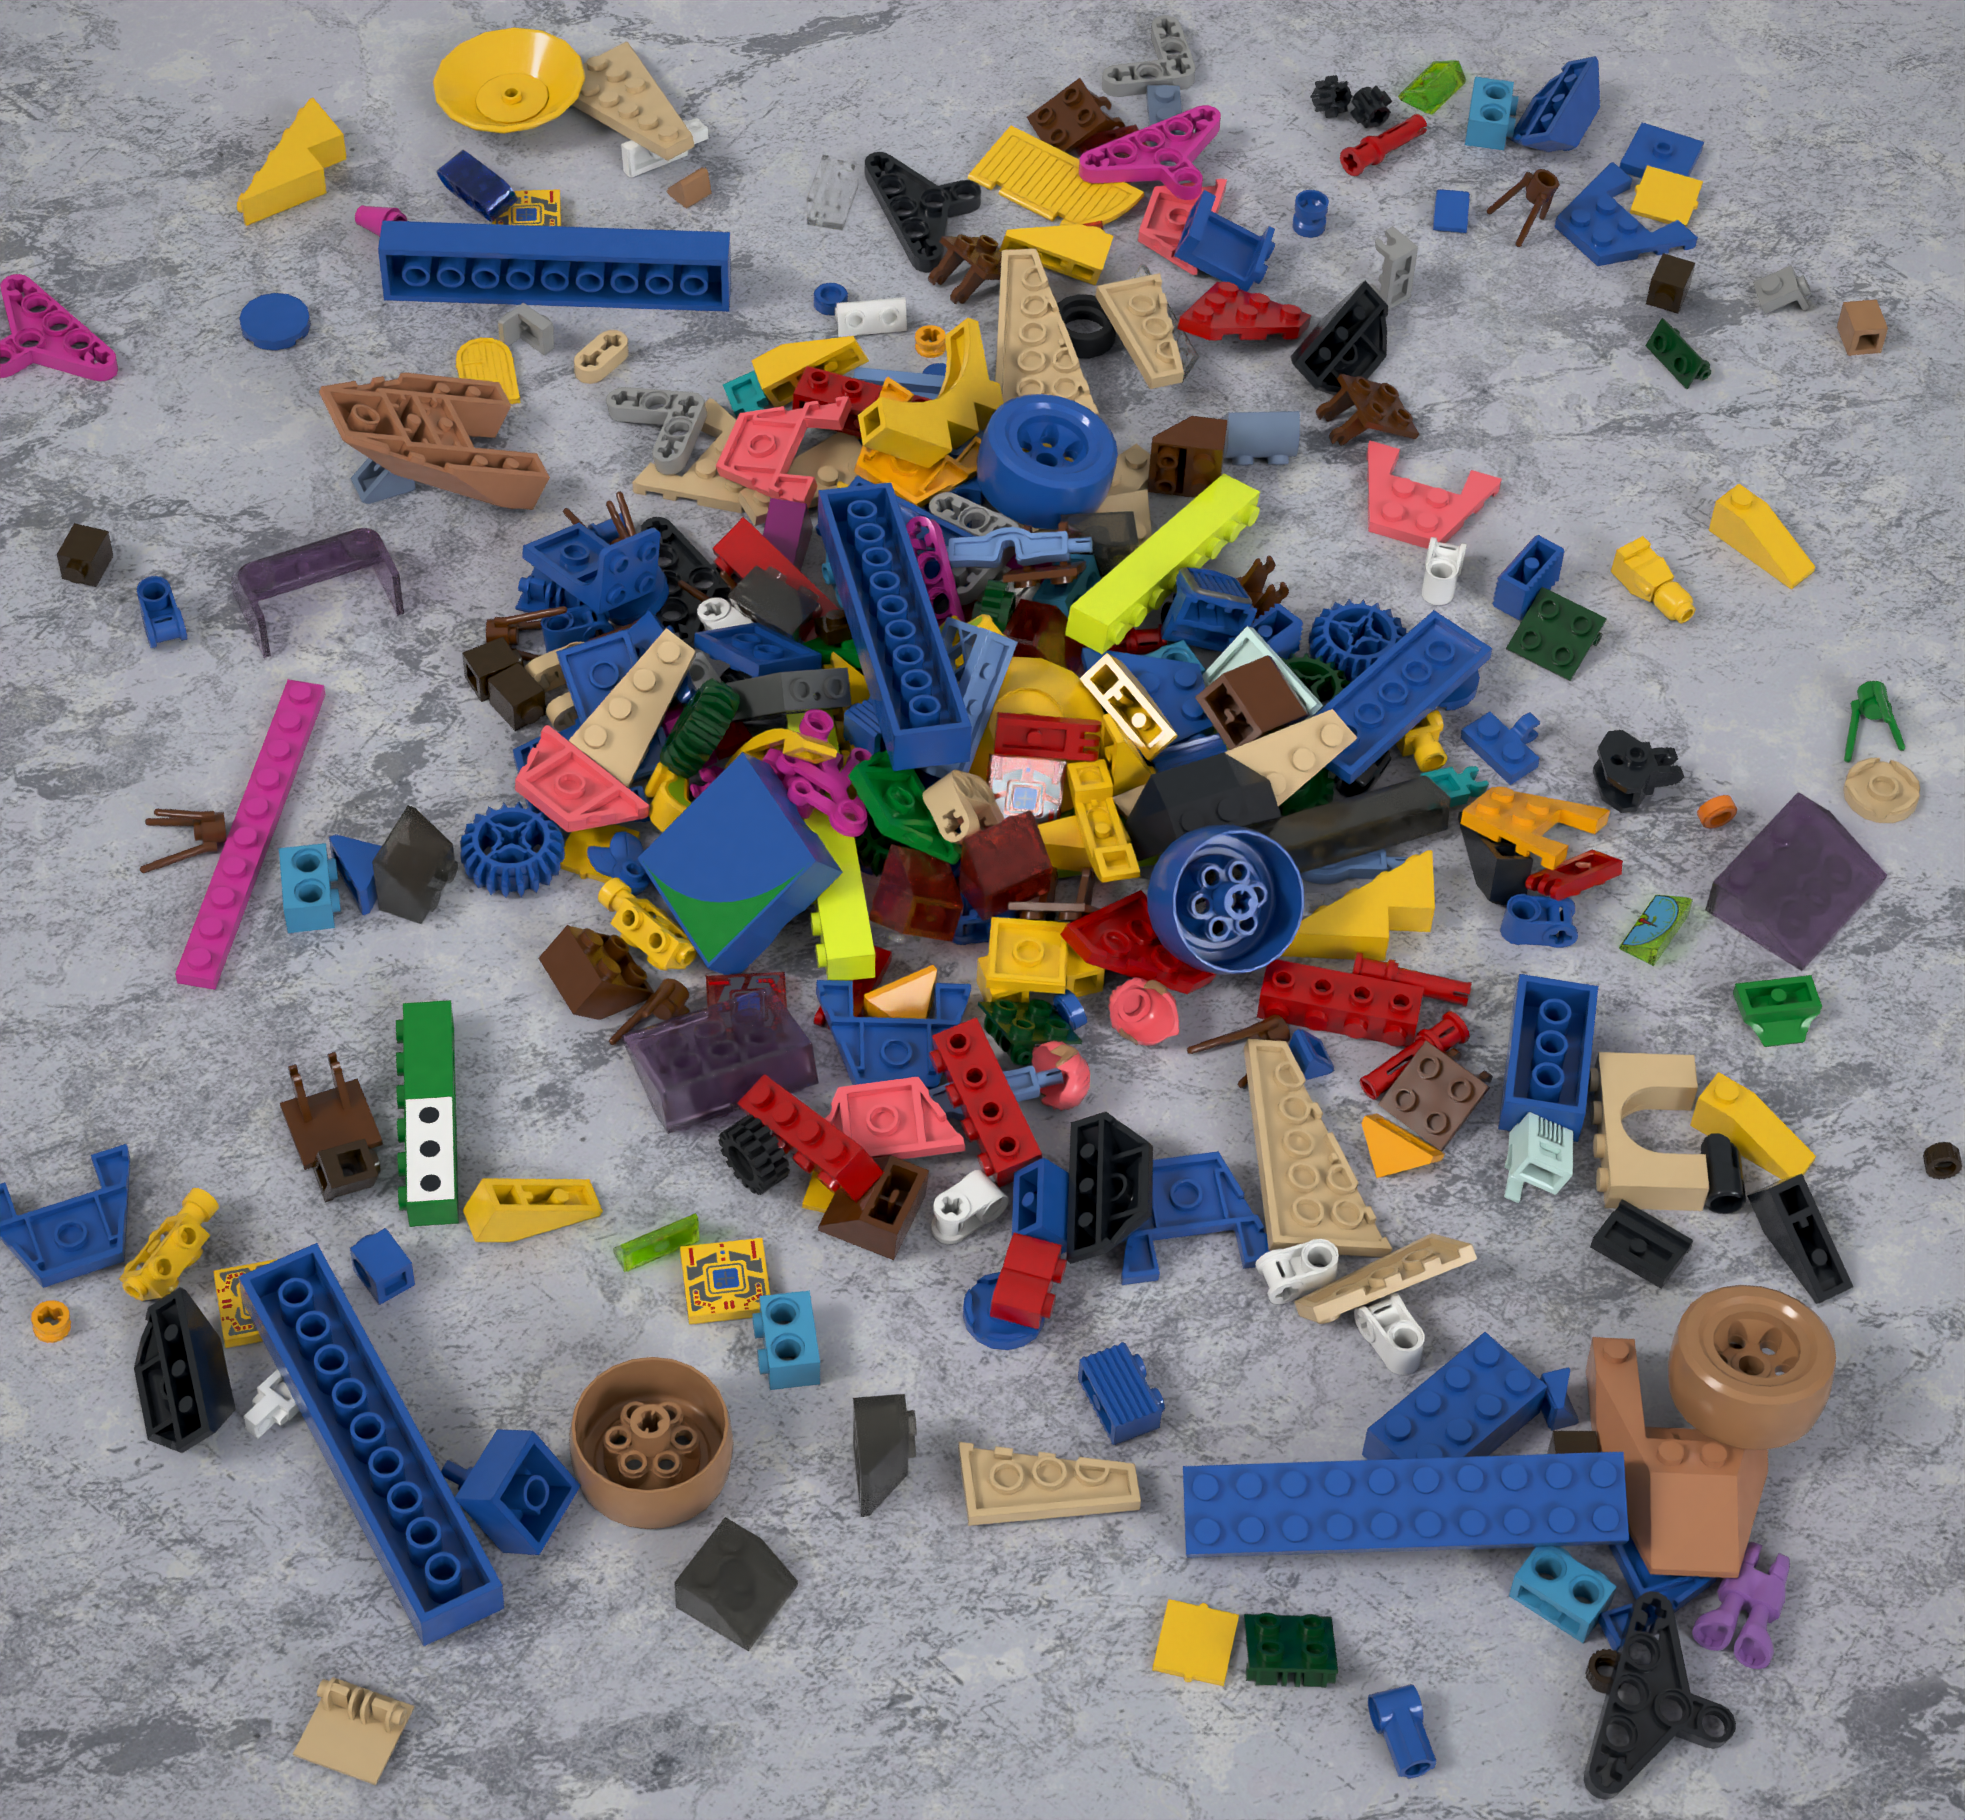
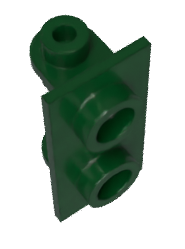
(1677, 354)

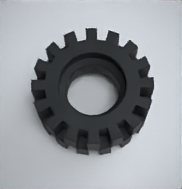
(754, 1154)

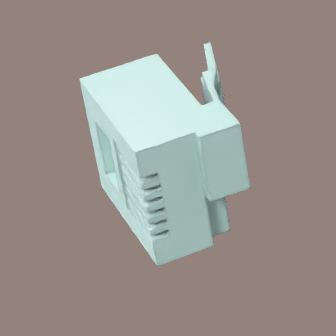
(1539, 1156)

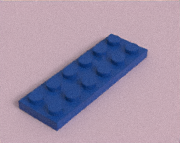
(1403, 689)

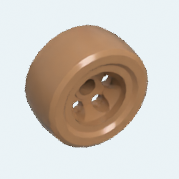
(1736, 1391)
(659, 1399)

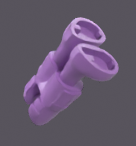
(1761, 1598)

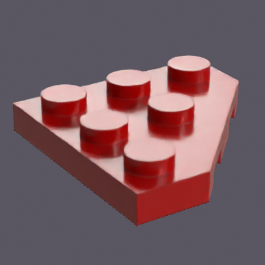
(1234, 311)
(1125, 943)

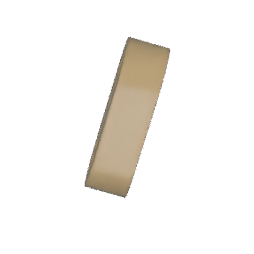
(605, 359)

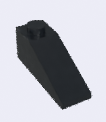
(1496, 866)
(1800, 1236)

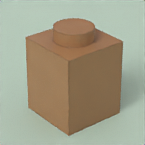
(1862, 327)

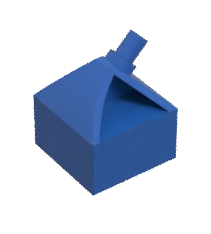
(515, 1491)

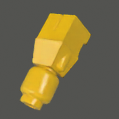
(1652, 580)

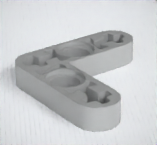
(1118, 78)
(633, 405)
(966, 512)

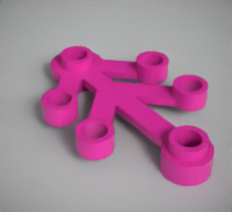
(845, 815)

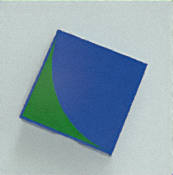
(738, 865)

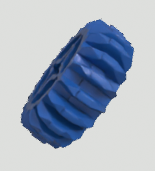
(1354, 636)
(512, 862)

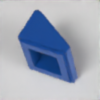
(1451, 211)

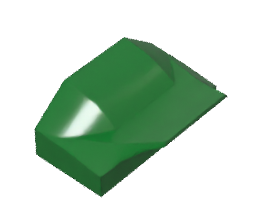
(1779, 1008)

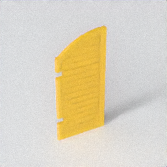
(1050, 182)

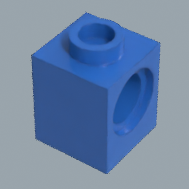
(382, 1266)

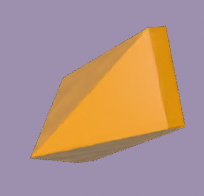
(903, 998)
(1394, 1148)

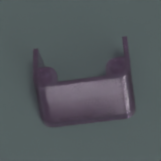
(308, 566)

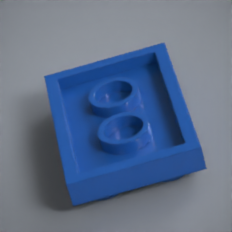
(756, 650)

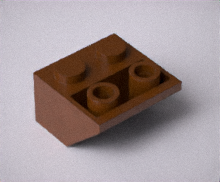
(1187, 457)
(1251, 702)
(595, 973)
(883, 1213)

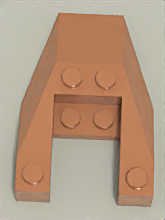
(422, 431)
(1684, 1491)

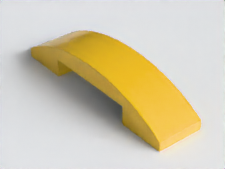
(792, 744)
(1099, 822)

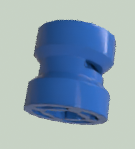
(1310, 213)

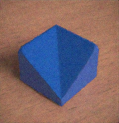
(1556, 1404)

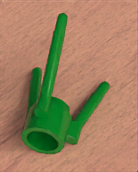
(1873, 704)

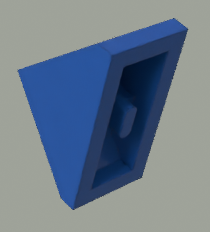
(356, 868)

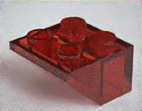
(1041, 634)
(1004, 865)
(917, 895)

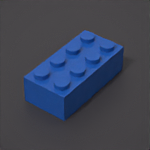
(1549, 1052)
(1461, 1408)

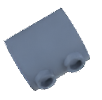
(1262, 435)

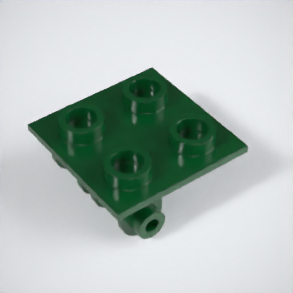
(1556, 634)
(1022, 1025)
(1290, 1645)

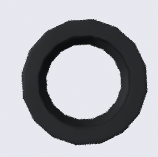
(1087, 308)

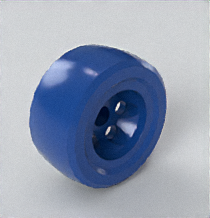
(1041, 483)
(1266, 899)

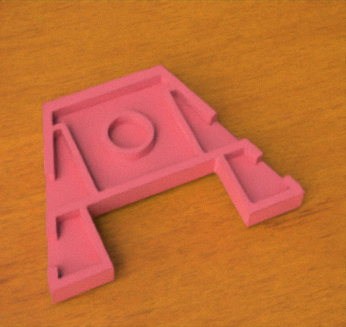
(767, 442)
(1415, 510)

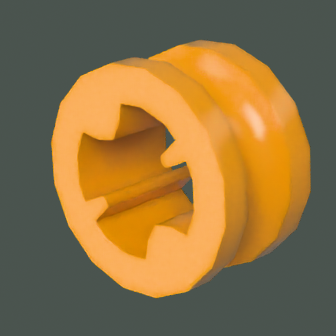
(930, 349)
(45, 1331)

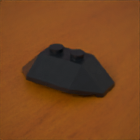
(1345, 341)
(1197, 796)
(1106, 1185)
(181, 1374)

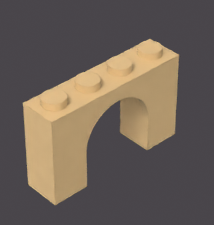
(1628, 1171)

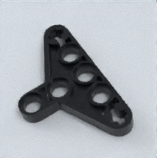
(914, 195)
(690, 567)
(1659, 1680)

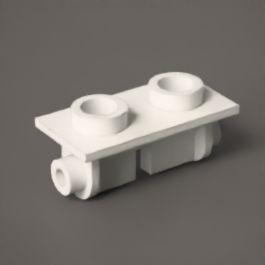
(871, 317)

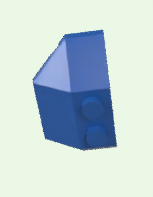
(1562, 108)

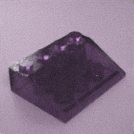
(1796, 883)
(713, 1056)

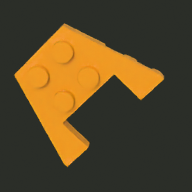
(909, 479)
(1526, 817)

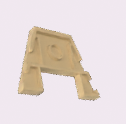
(702, 479)

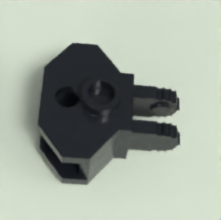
(1632, 770)

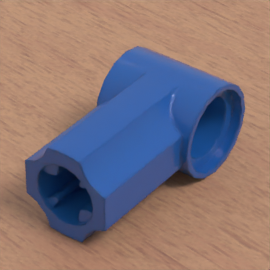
(1400, 1719)

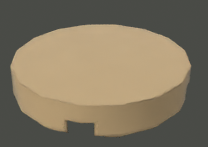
(1881, 790)

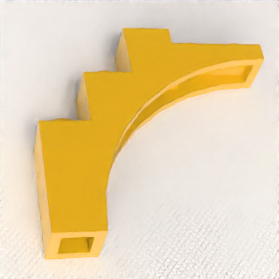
(931, 428)

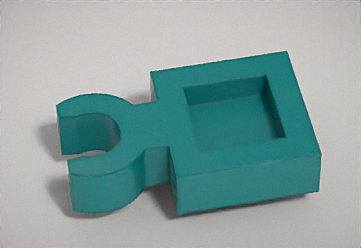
(745, 394)
(1458, 786)

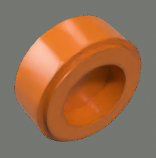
(1717, 811)

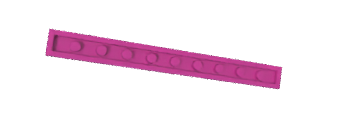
(250, 835)

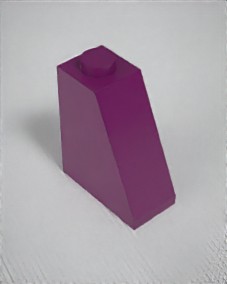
(789, 529)

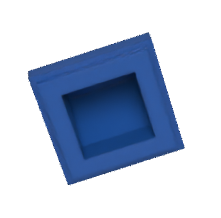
(1310, 1055)

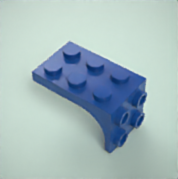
(593, 569)

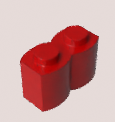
(1026, 1281)

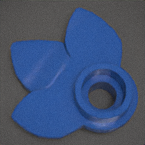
(621, 861)

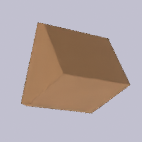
(691, 188)

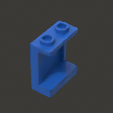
(1223, 246)

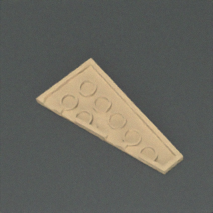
(630, 102)
(1032, 337)
(1283, 757)
(1301, 1167)

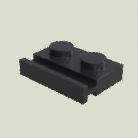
(1641, 1243)

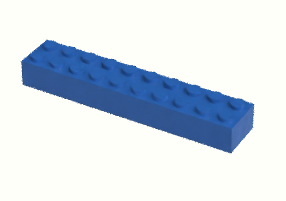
(555, 266)
(894, 627)
(371, 1445)
(1405, 1505)

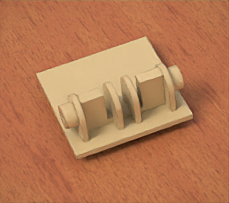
(353, 1730)

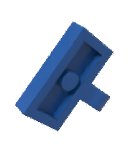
(1504, 748)

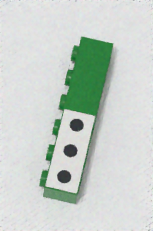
(429, 1114)

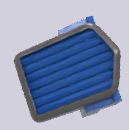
(1207, 609)

